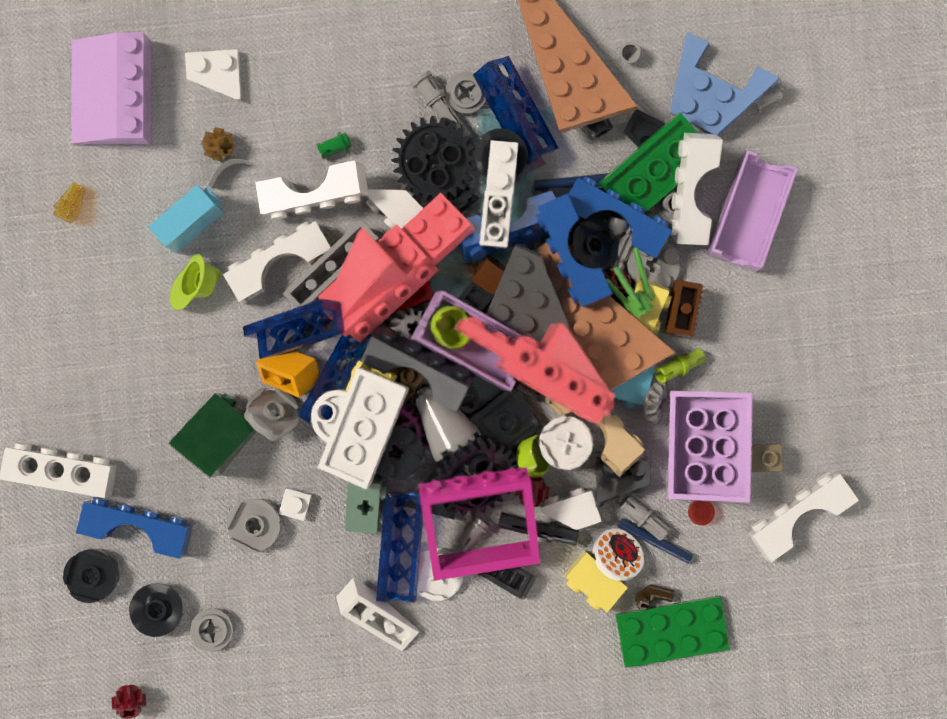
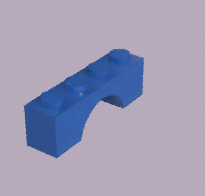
(521, 230)
(647, 233)
(587, 283)
(167, 536)

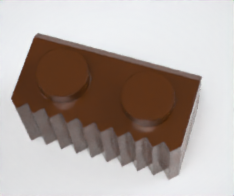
(683, 309)

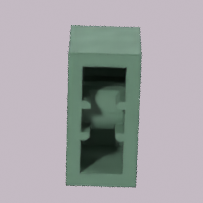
(362, 517)

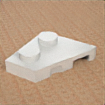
(216, 71)

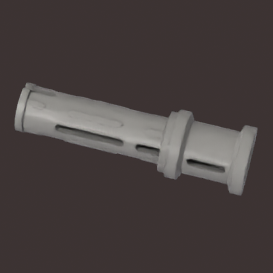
(436, 99)

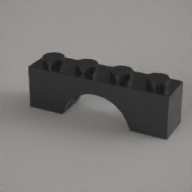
(391, 350)

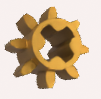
(217, 144)

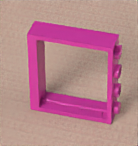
(487, 558)

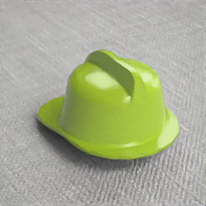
(194, 281)

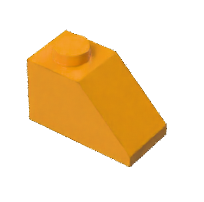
(289, 372)

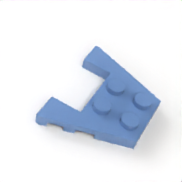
(709, 101)

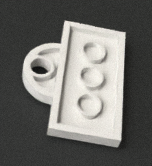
(358, 426)

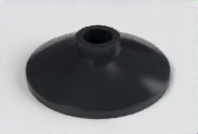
(482, 149)
(146, 618)

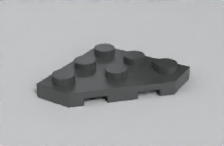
(527, 296)

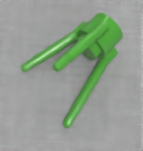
(637, 302)

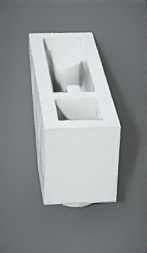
(360, 605)

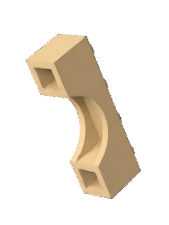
(620, 447)

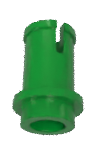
(334, 145)

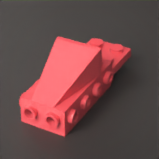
(388, 272)
(550, 367)

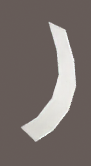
(221, 167)

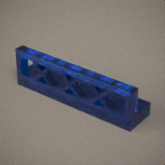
(510, 110)
(294, 318)
(335, 374)
(391, 548)

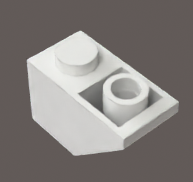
(395, 205)
(574, 510)

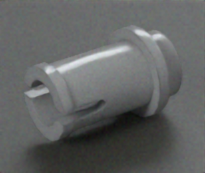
(473, 532)

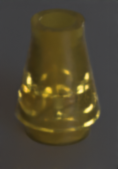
(70, 203)

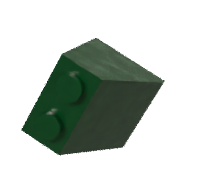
(214, 435)

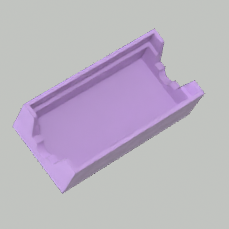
(751, 212)
(472, 355)

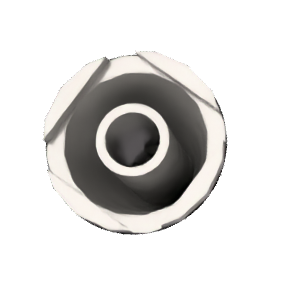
(443, 426)

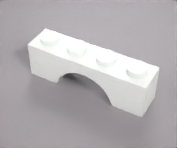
(698, 155)
(343, 183)
(248, 278)
(774, 535)

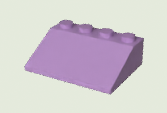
(111, 89)
(710, 446)

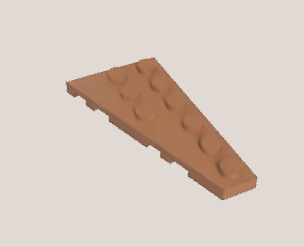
(572, 72)
(606, 332)

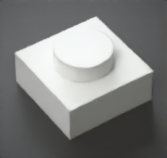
(295, 504)

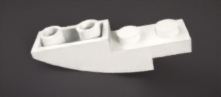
(499, 194)

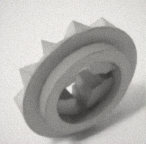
(453, 93)
(656, 402)
(205, 640)

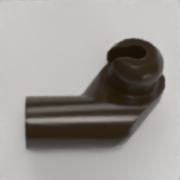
(652, 593)

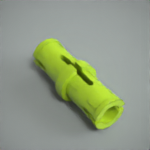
(679, 365)

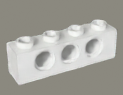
(16, 469)

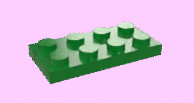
(651, 168)
(672, 631)

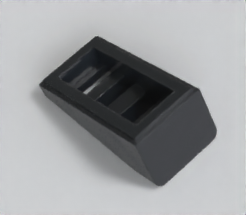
(524, 589)

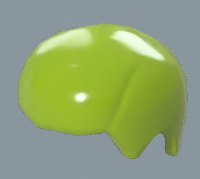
(443, 327)
(530, 456)

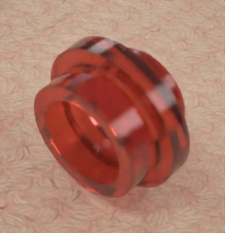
(701, 512)

